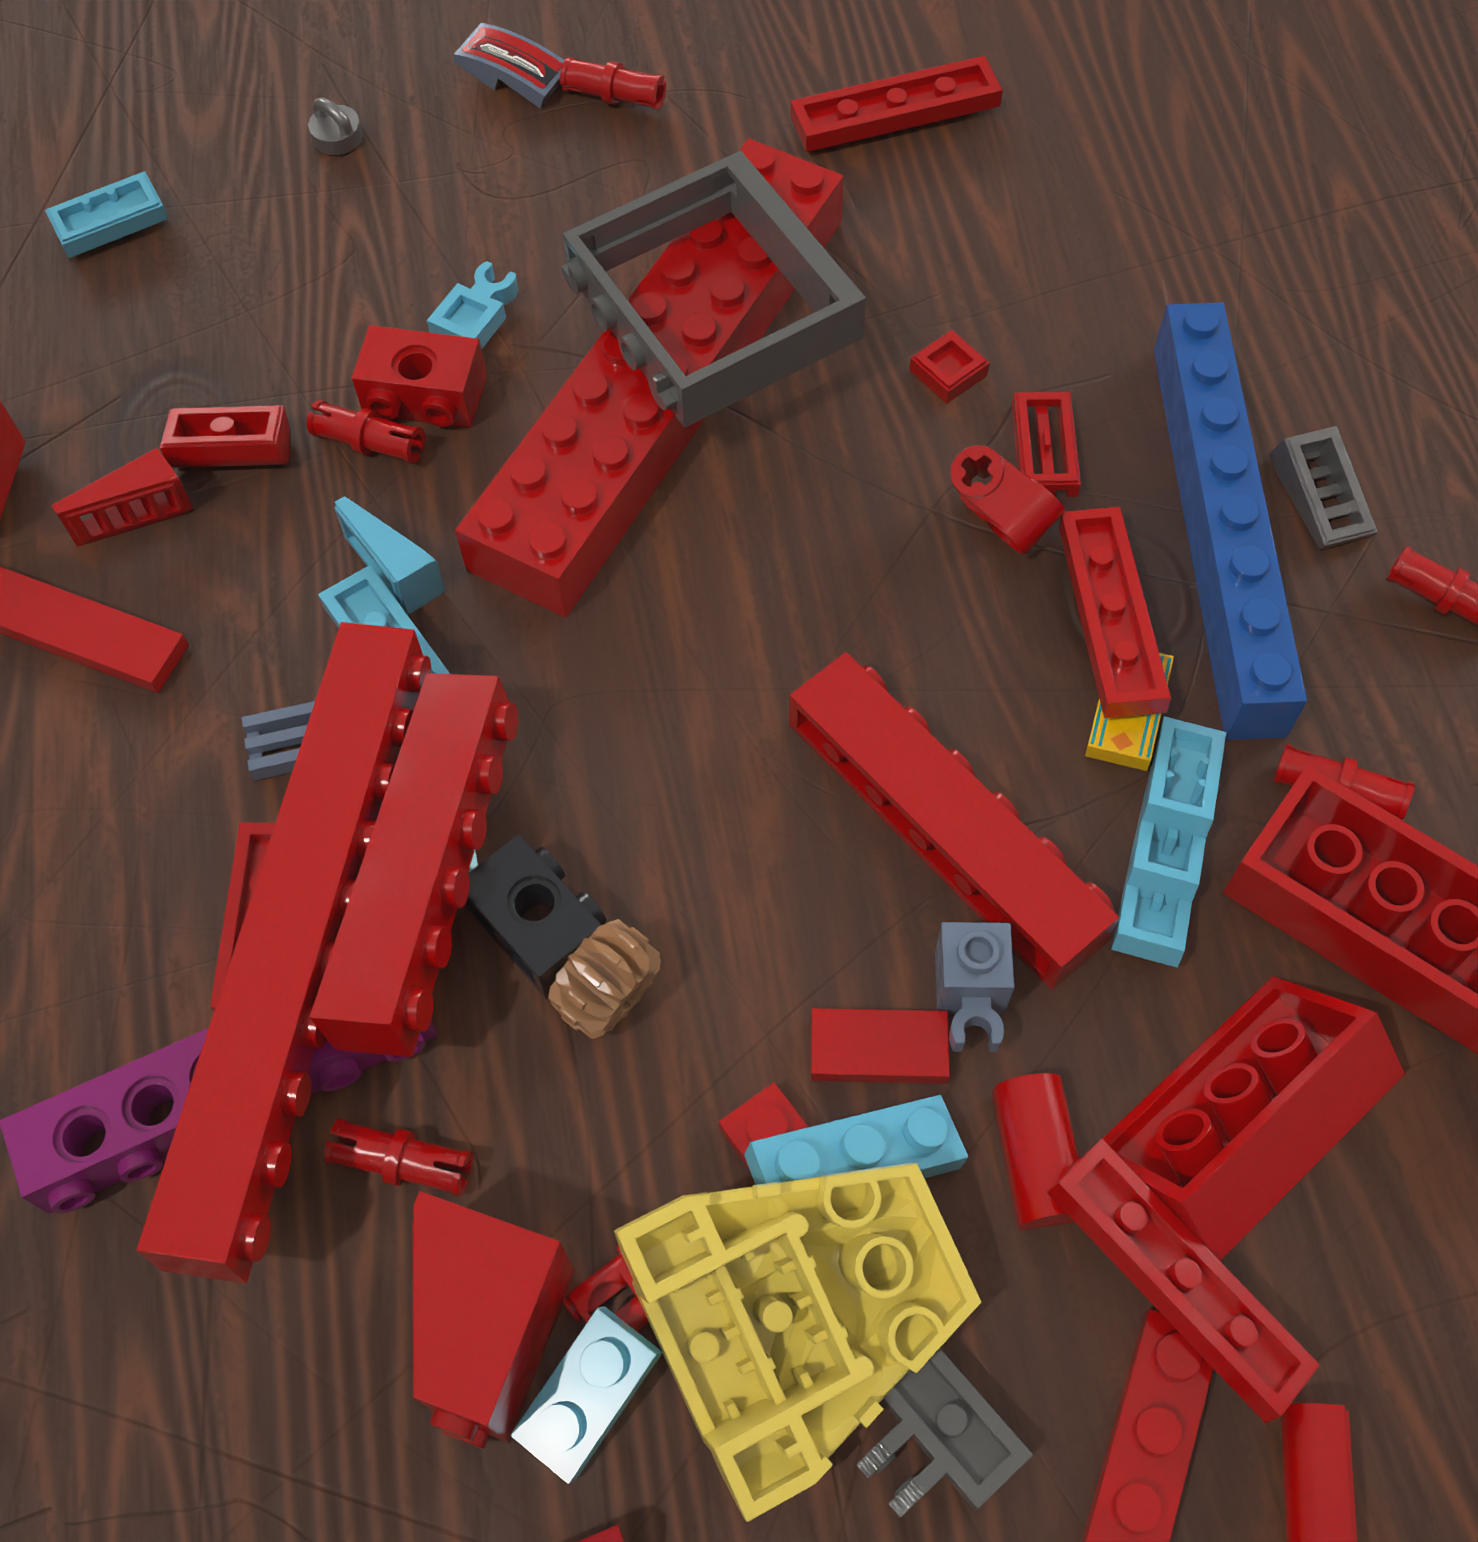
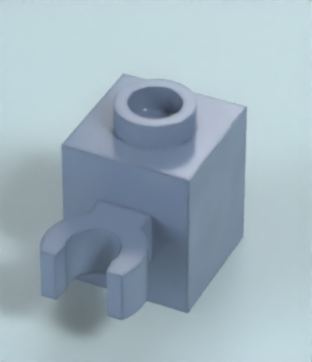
(974, 978)

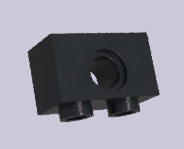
(510, 885)

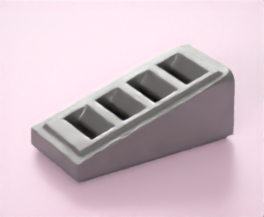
(1334, 464)

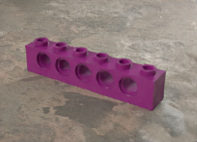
(50, 1136)

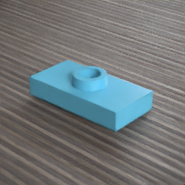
(106, 214)

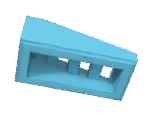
(401, 564)

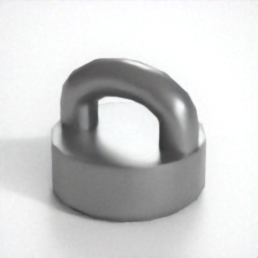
(334, 127)

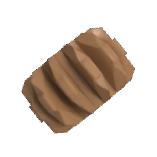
(604, 978)

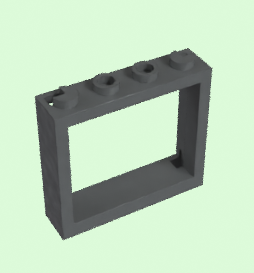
(677, 209)

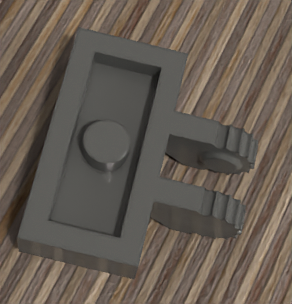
(953, 1429)

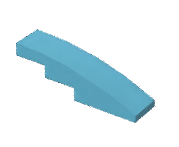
(1170, 842)

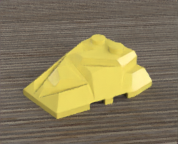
(795, 1313)

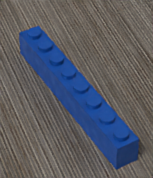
(1228, 525)

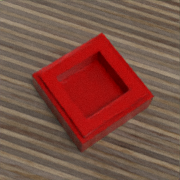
(949, 366)

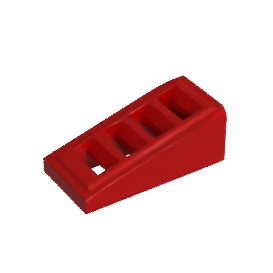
(132, 498)

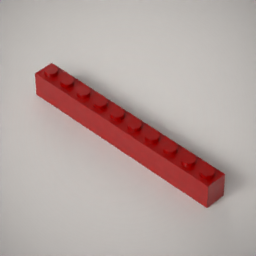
(260, 1040)

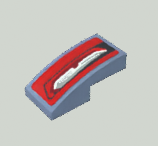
(507, 57)

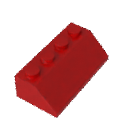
(1256, 1108)

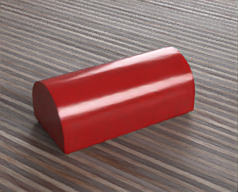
(226, 437)
(1035, 1145)
(1318, 1473)

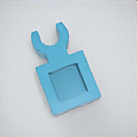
(475, 310)

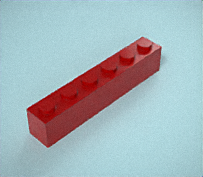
(952, 818)
(416, 868)

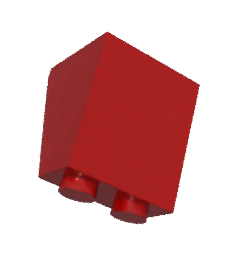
(480, 1316)

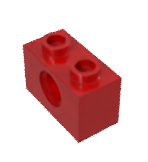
(420, 376)

